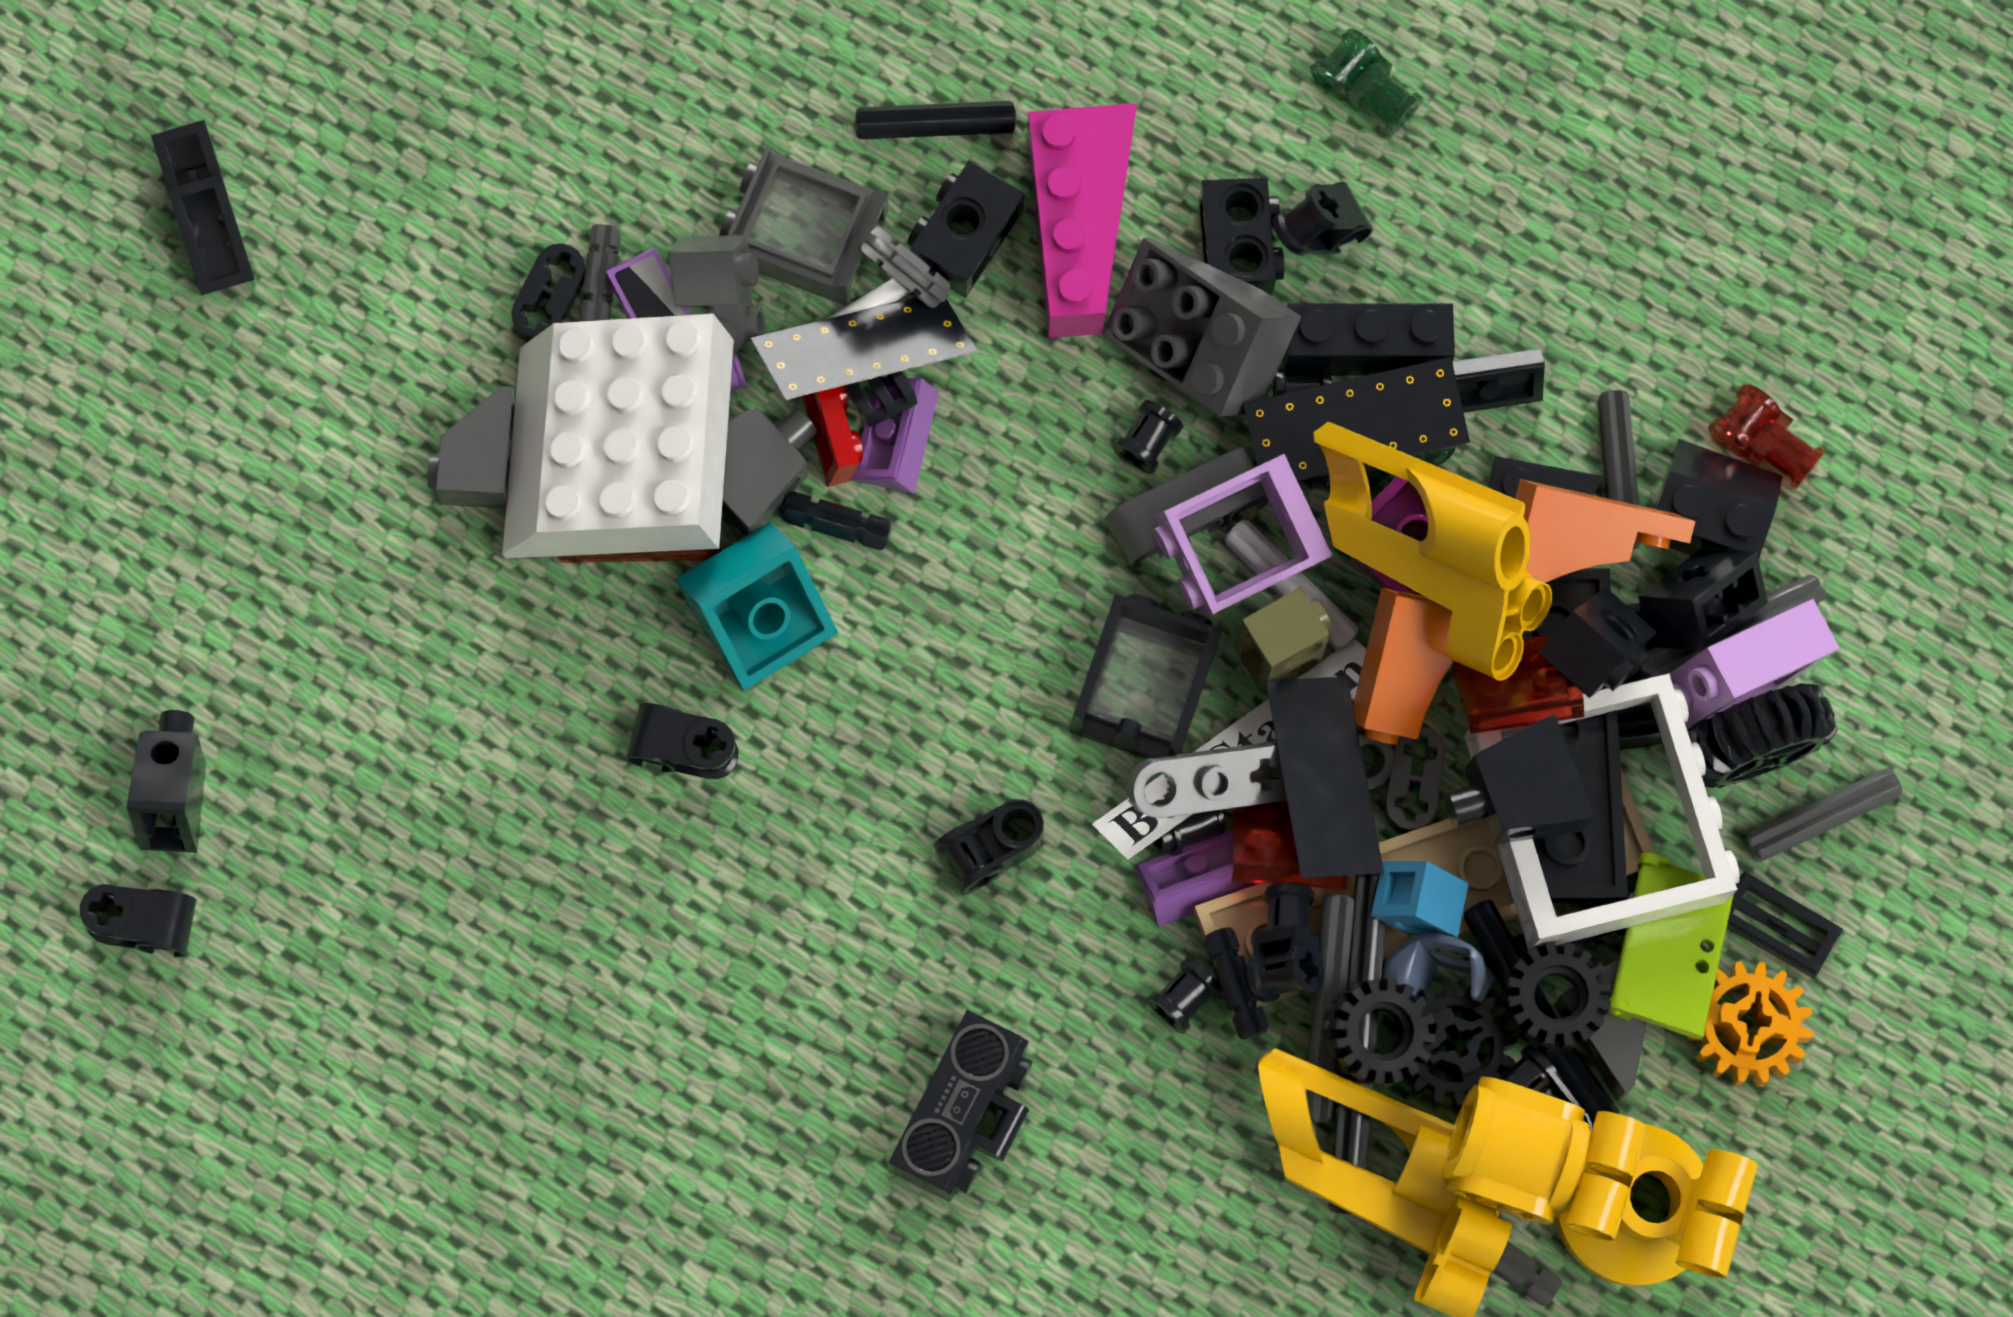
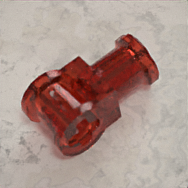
(1765, 435)

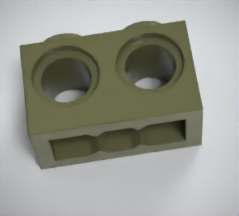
(1283, 638)

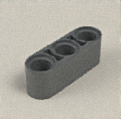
(1135, 519)

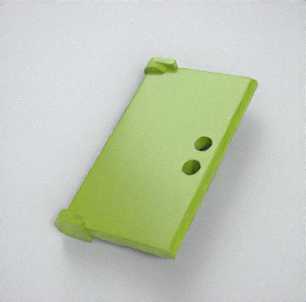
(1662, 966)

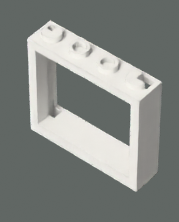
(1702, 813)

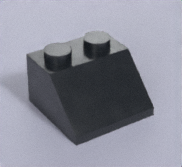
(1723, 496)

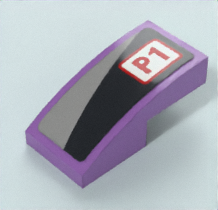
(644, 287)

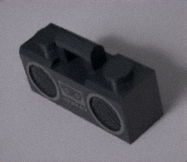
(944, 1128)

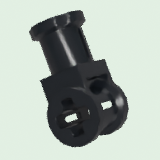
(1286, 946)

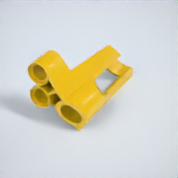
(1467, 562)

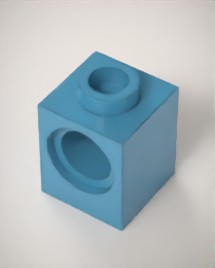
(1419, 898)

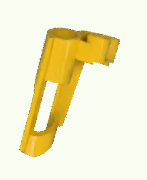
(1456, 1233)

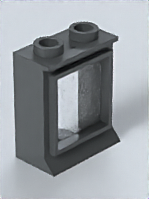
(804, 224)

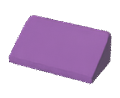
(897, 445)
(1189, 879)

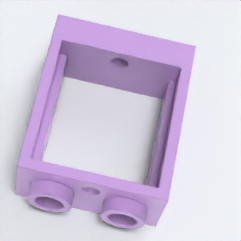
(1291, 511)
(1753, 661)

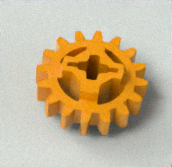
(1774, 1027)

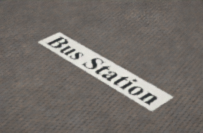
(1133, 831)

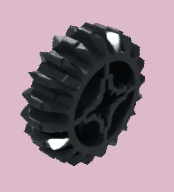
(1764, 734)

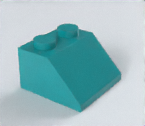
(757, 605)

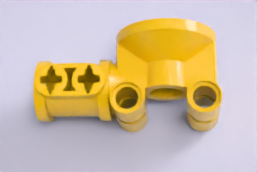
(1544, 1162)

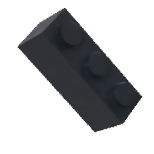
(1368, 337)

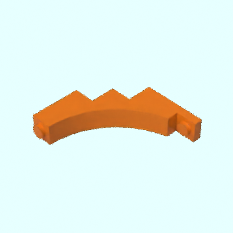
(1410, 631)

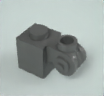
(721, 275)

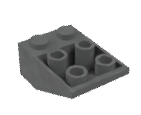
(1201, 328)

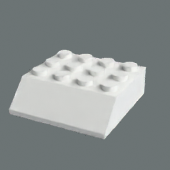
(619, 437)

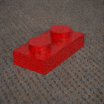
(836, 445)

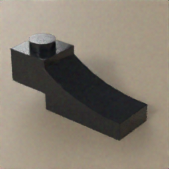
(202, 207)

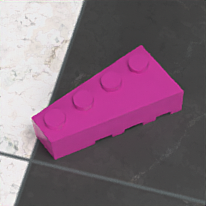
(1078, 197)

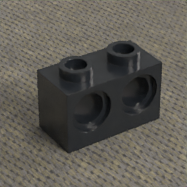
(1232, 239)

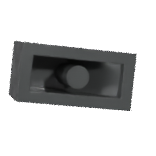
(476, 455)
(1613, 1047)

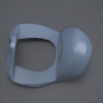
(1416, 963)

